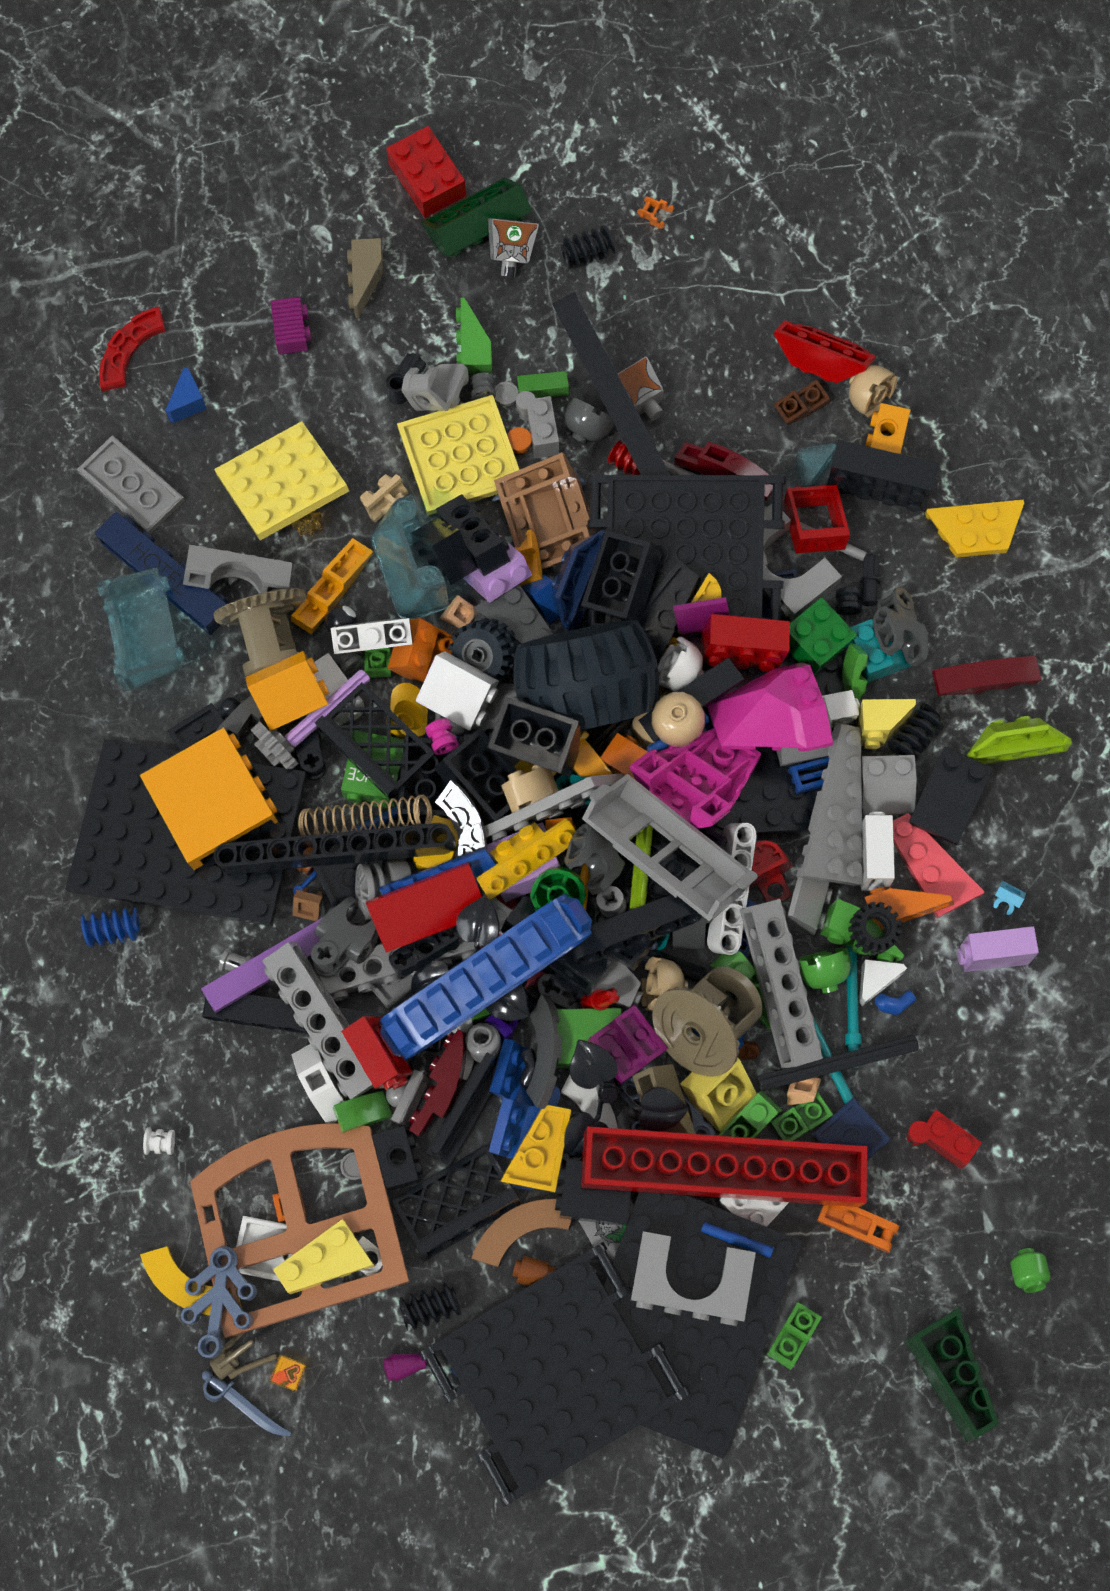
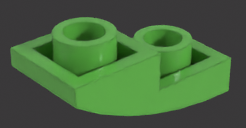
(377, 662)
(854, 664)
(362, 1111)
(802, 1119)
(794, 1335)

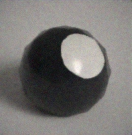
(340, 616)

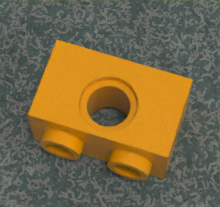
(889, 419)

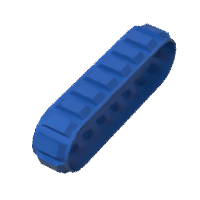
(485, 976)

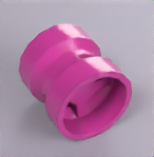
(442, 736)

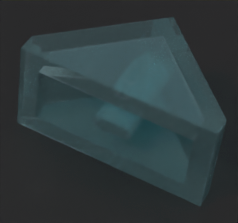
(812, 462)

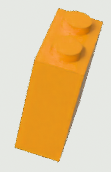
(287, 690)

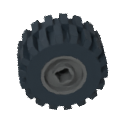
(486, 647)

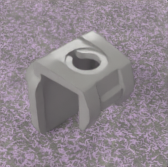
(436, 388)

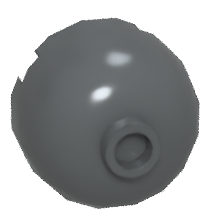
(587, 421)

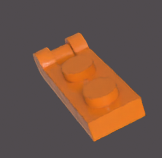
(859, 1225)

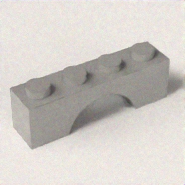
(208, 565)

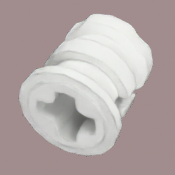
(159, 1141)

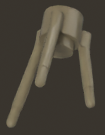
(226, 1362)

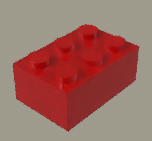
(426, 172)
(745, 641)

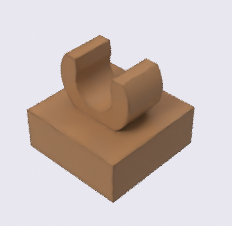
(307, 905)

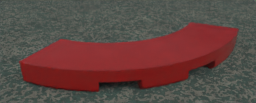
(123, 345)

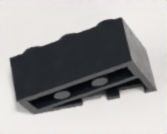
(443, 550)

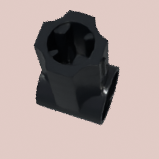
(396, 379)

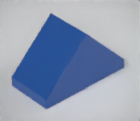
(185, 398)
(540, 595)

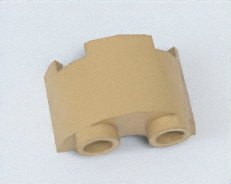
(528, 787)

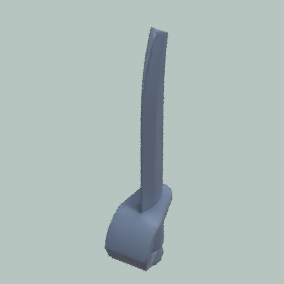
(240, 1402)

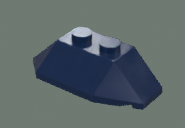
(573, 579)

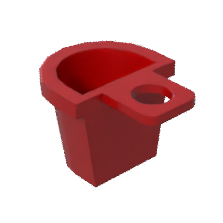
(768, 864)

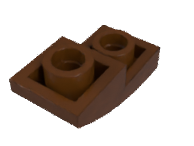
(803, 403)

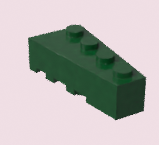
(951, 1368)

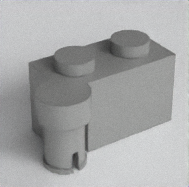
(541, 423)

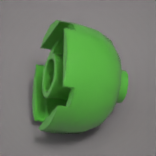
(825, 969)

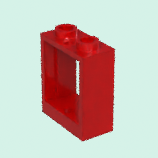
(817, 539)
(374, 1055)

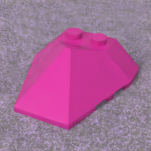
(774, 712)
(697, 778)

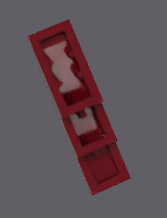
(986, 675)

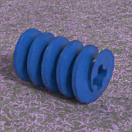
(111, 928)

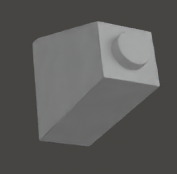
(625, 983)

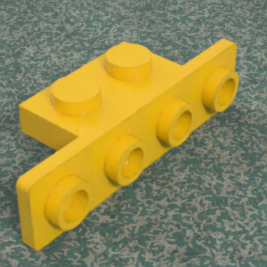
(523, 855)

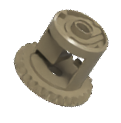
(264, 626)
(713, 1015)

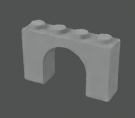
(804, 590)
(727, 1301)

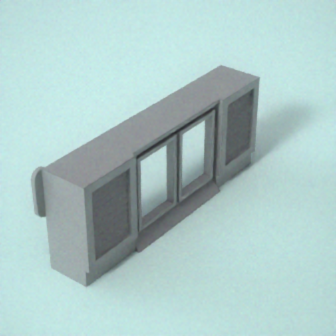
(629, 807)

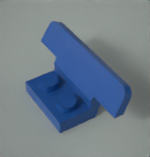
(508, 1073)
(513, 1125)

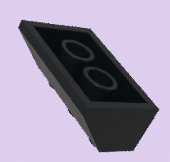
(536, 736)
(425, 782)

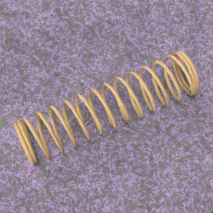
(416, 812)

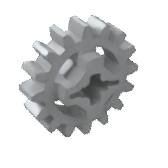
(274, 746)

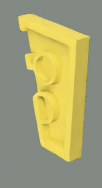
(325, 1258)

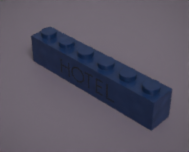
(141, 554)

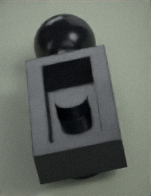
(201, 723)

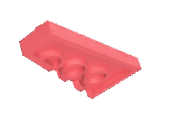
(932, 866)

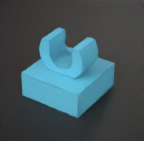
(1009, 894)

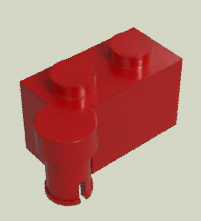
(944, 1138)

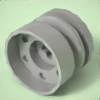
(371, 878)

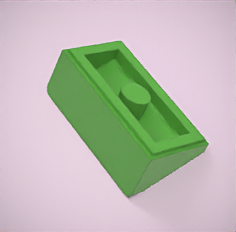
(544, 384)

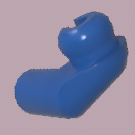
(894, 1005)

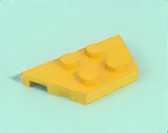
(977, 527)

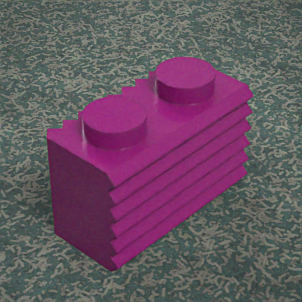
(289, 325)

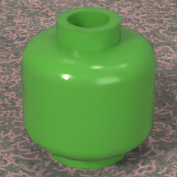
(1030, 1270)

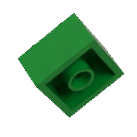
(819, 636)

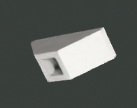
(371, 635)
(318, 1082)

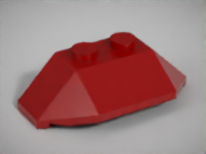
(822, 352)

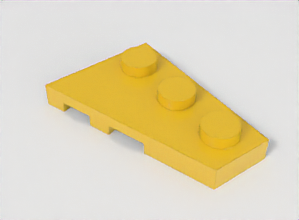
(541, 1151)

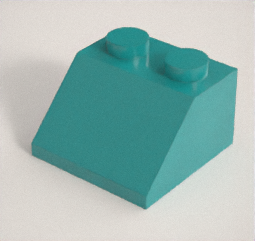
(878, 663)

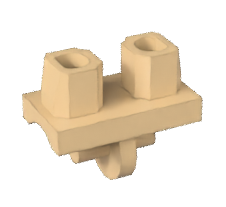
(379, 502)

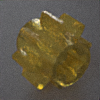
(308, 526)

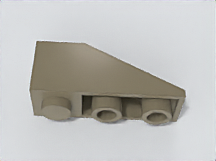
(366, 271)
(665, 1077)

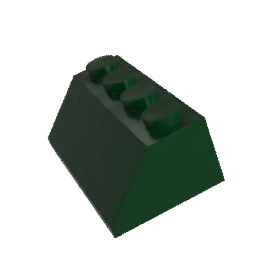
(467, 220)

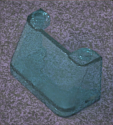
(412, 589)
(141, 627)

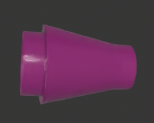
(402, 1365)

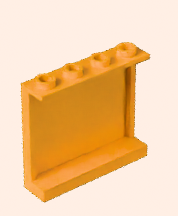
(208, 796)

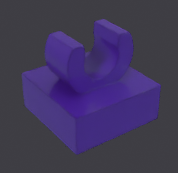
(504, 1030)

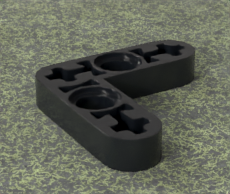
(442, 945)

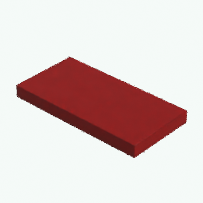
(423, 906)

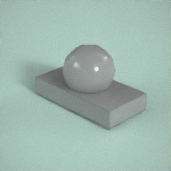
(407, 1098)

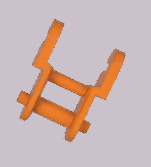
(658, 205)

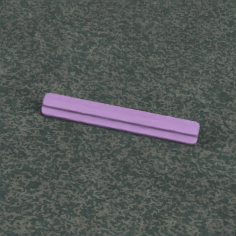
(307, 725)

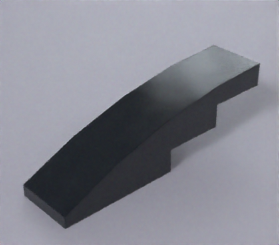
(705, 689)

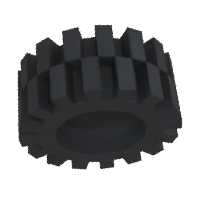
(888, 921)

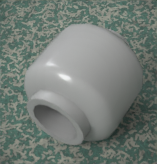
(483, 1039)

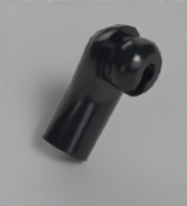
(530, 1061)

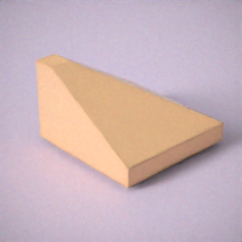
(458, 612)
(803, 1091)

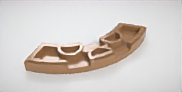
(515, 1224)

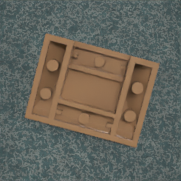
(548, 502)

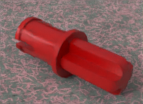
(600, 999)

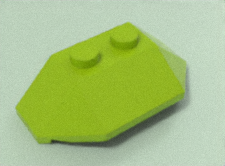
(1018, 740)

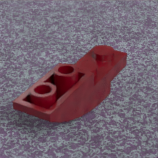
(717, 460)
(448, 1072)

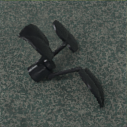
(479, 925)
(597, 1068)

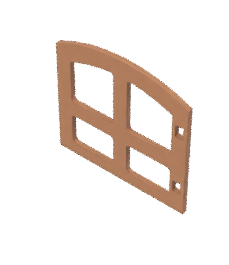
(279, 1150)

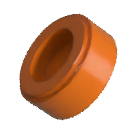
(520, 440)

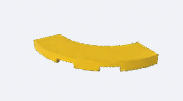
(170, 1279)

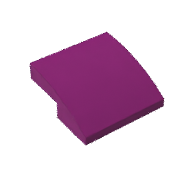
(693, 616)
(630, 1042)

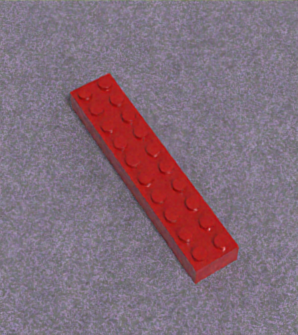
(724, 1167)

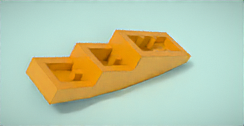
(332, 585)

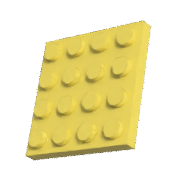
(458, 452)
(281, 480)

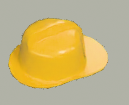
(409, 711)

